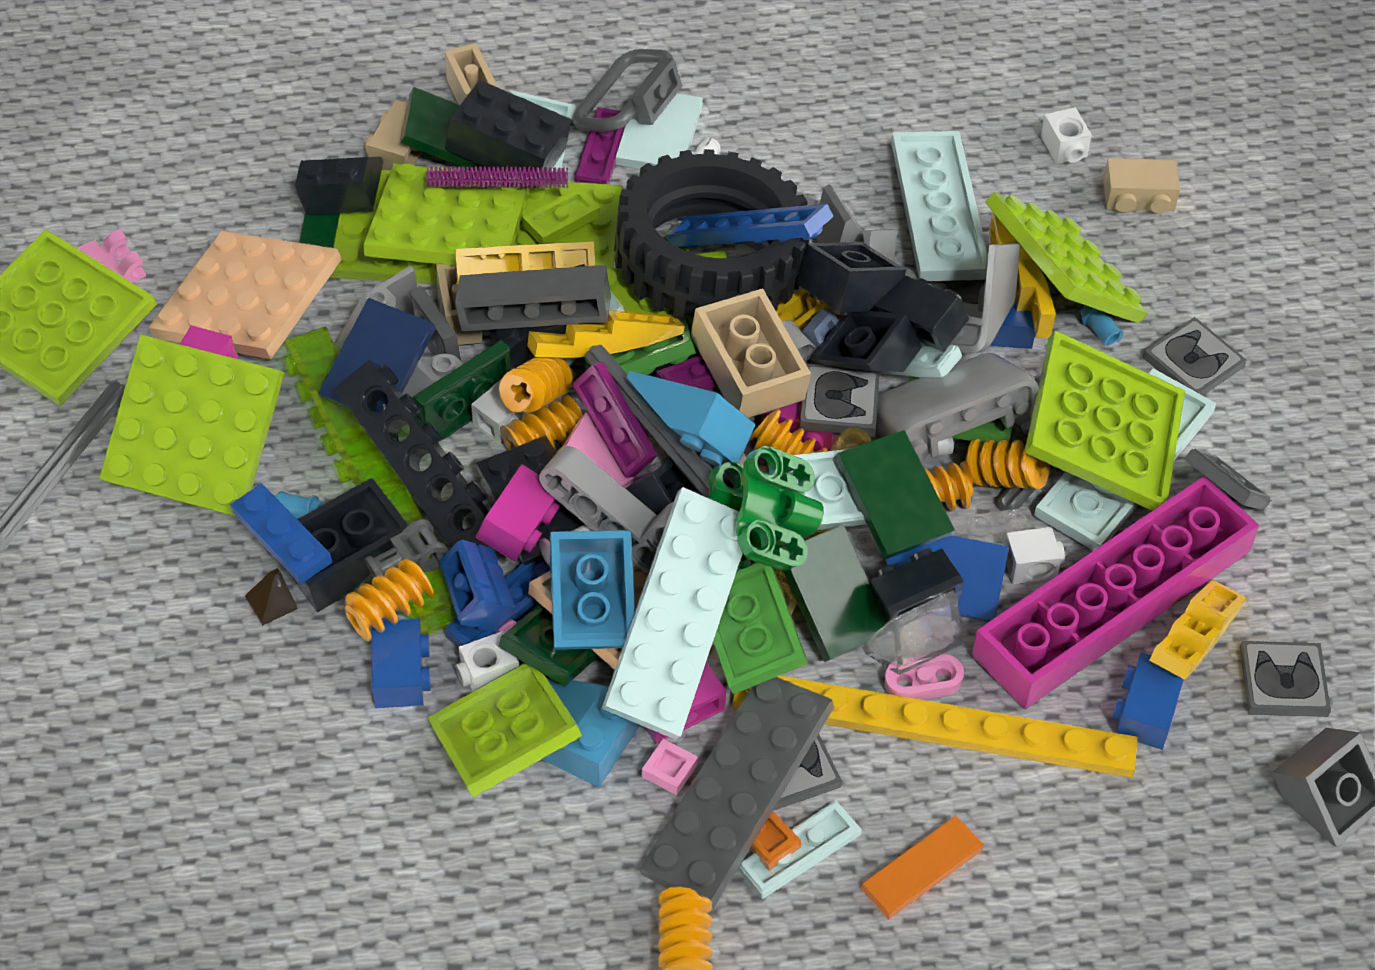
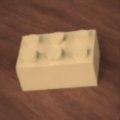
(750, 353)

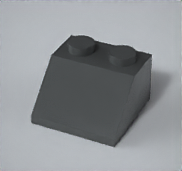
(1330, 783)

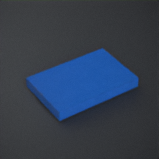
(980, 567)

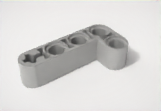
(603, 502)

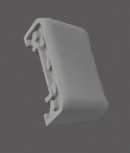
(961, 400)

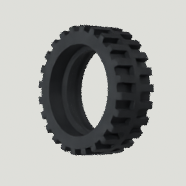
(694, 187)

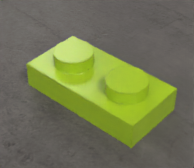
(561, 216)

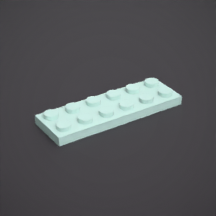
(940, 206)
(1096, 514)
(676, 616)

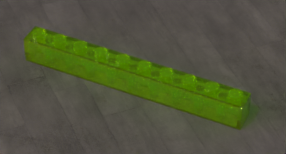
(357, 457)

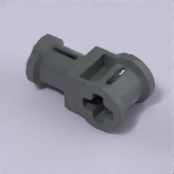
(412, 547)

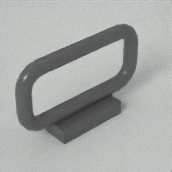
(647, 100)

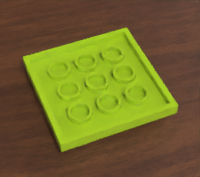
(434, 221)
(1067, 257)
(63, 315)
(1106, 421)
(191, 424)

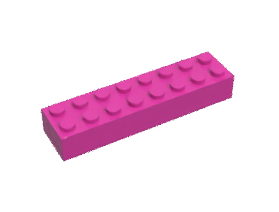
(1113, 591)

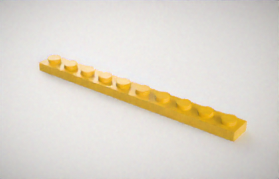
(974, 729)

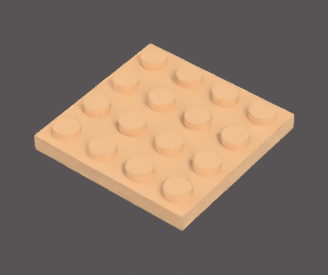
(247, 291)

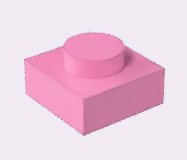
(669, 767)

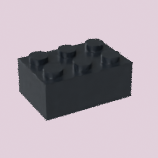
(506, 130)

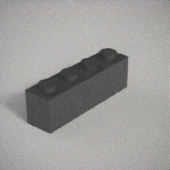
(533, 298)

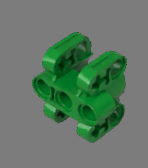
(770, 507)

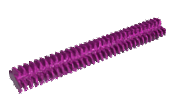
(499, 177)

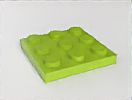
(504, 728)

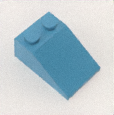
(698, 416)
(591, 588)
(602, 733)

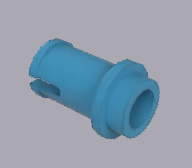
(1101, 325)
(299, 505)

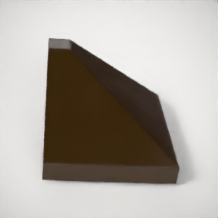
(271, 598)

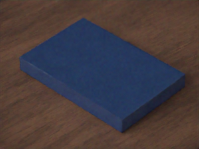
(385, 338)

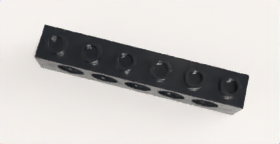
(361, 395)

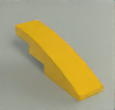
(523, 258)
(1031, 286)
(621, 333)
(1198, 629)

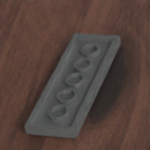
(737, 788)

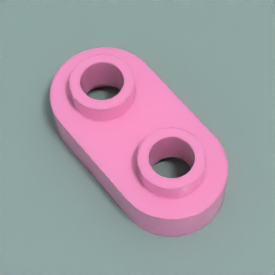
(924, 681)

